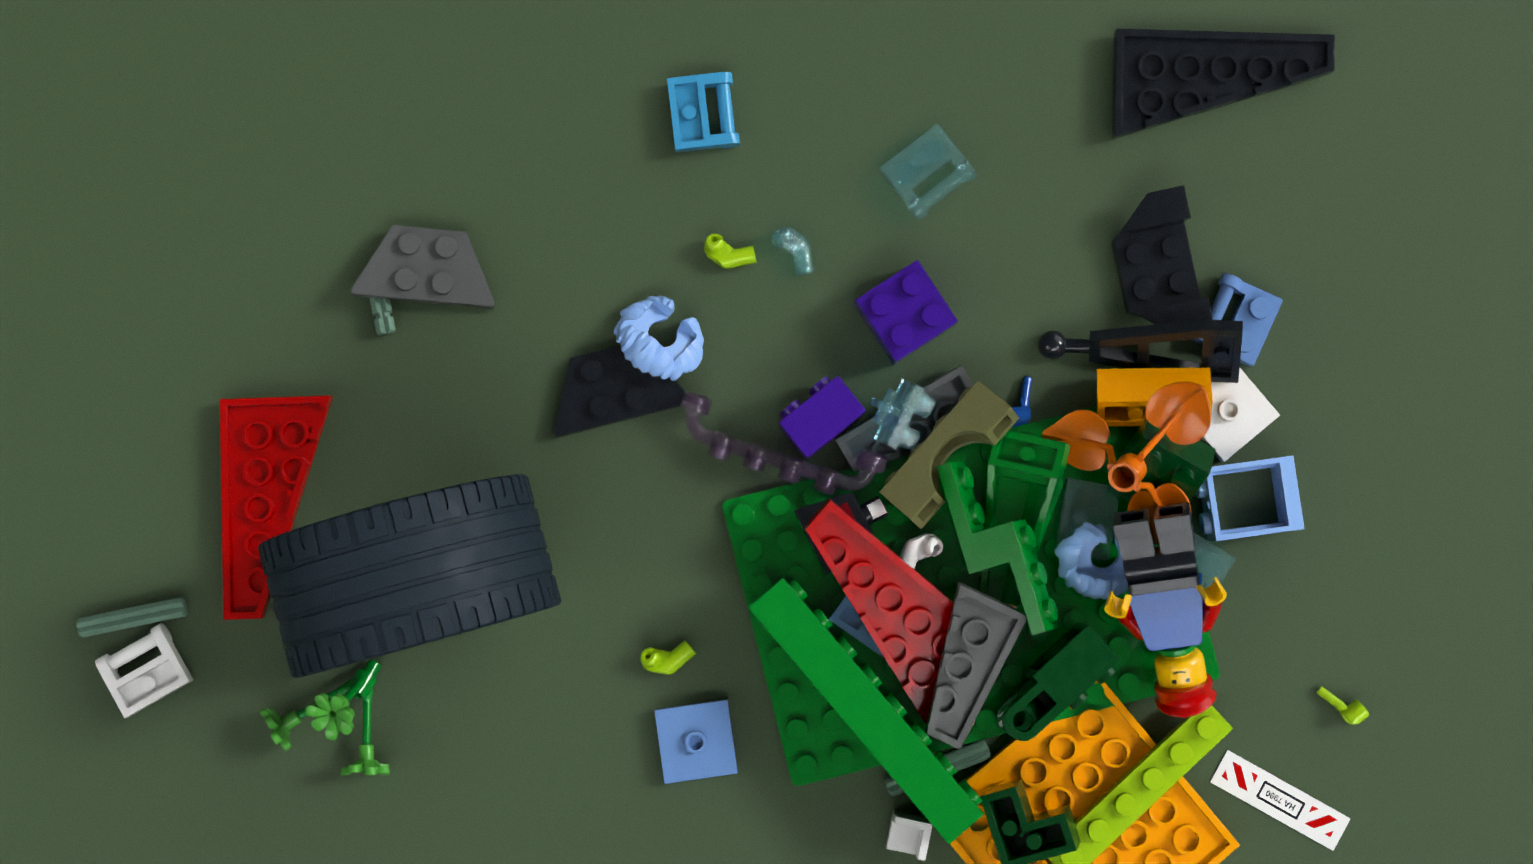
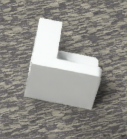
(909, 834)

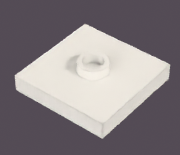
(1237, 416)

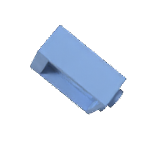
(1285, 494)

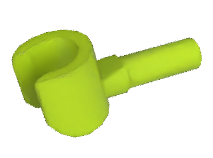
(1352, 714)

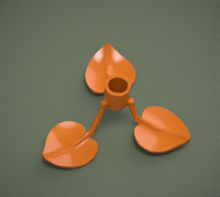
(1179, 412)

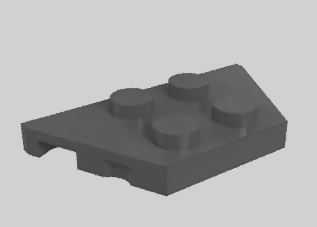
(425, 268)

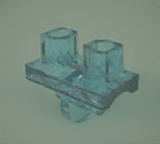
(896, 411)

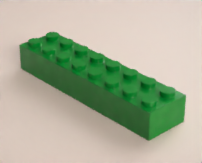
(870, 715)

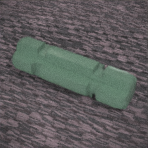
(384, 322)

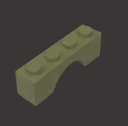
(975, 419)

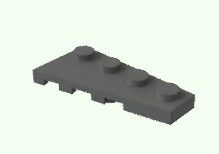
(943, 390)

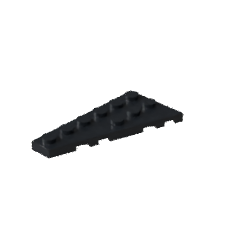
(1186, 72)

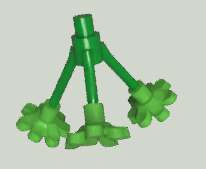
(336, 716)

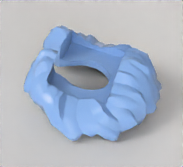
(646, 351)
(1078, 570)

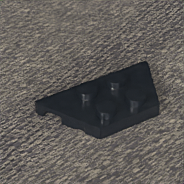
(608, 390)

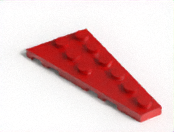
(264, 471)
(892, 599)

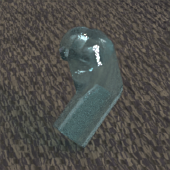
(798, 245)

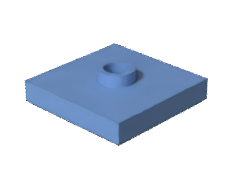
(696, 741)

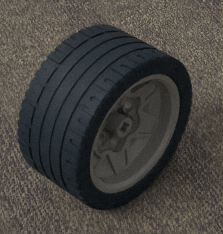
(408, 573)

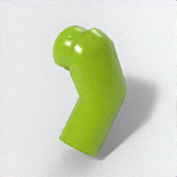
(725, 255)
(665, 661)

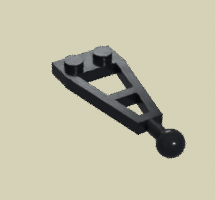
(1219, 351)

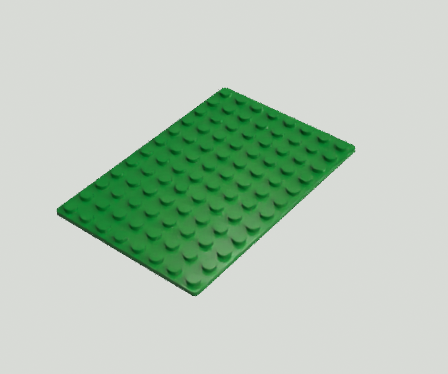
(773, 546)

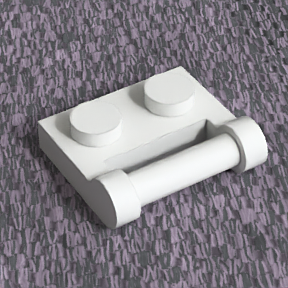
(149, 681)

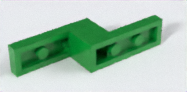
(998, 546)

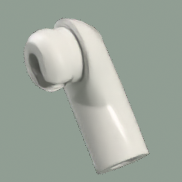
(921, 548)

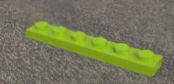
(1145, 784)

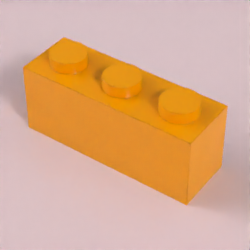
(1126, 392)

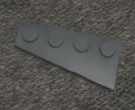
(972, 656)

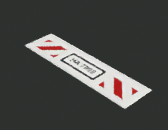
(1280, 800)

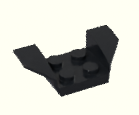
(1157, 261)

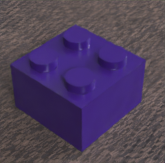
(905, 312)
(821, 416)

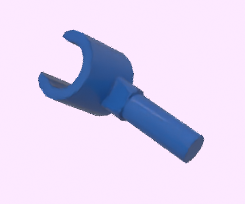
(1023, 410)

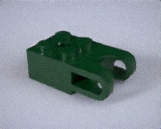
(1057, 681)

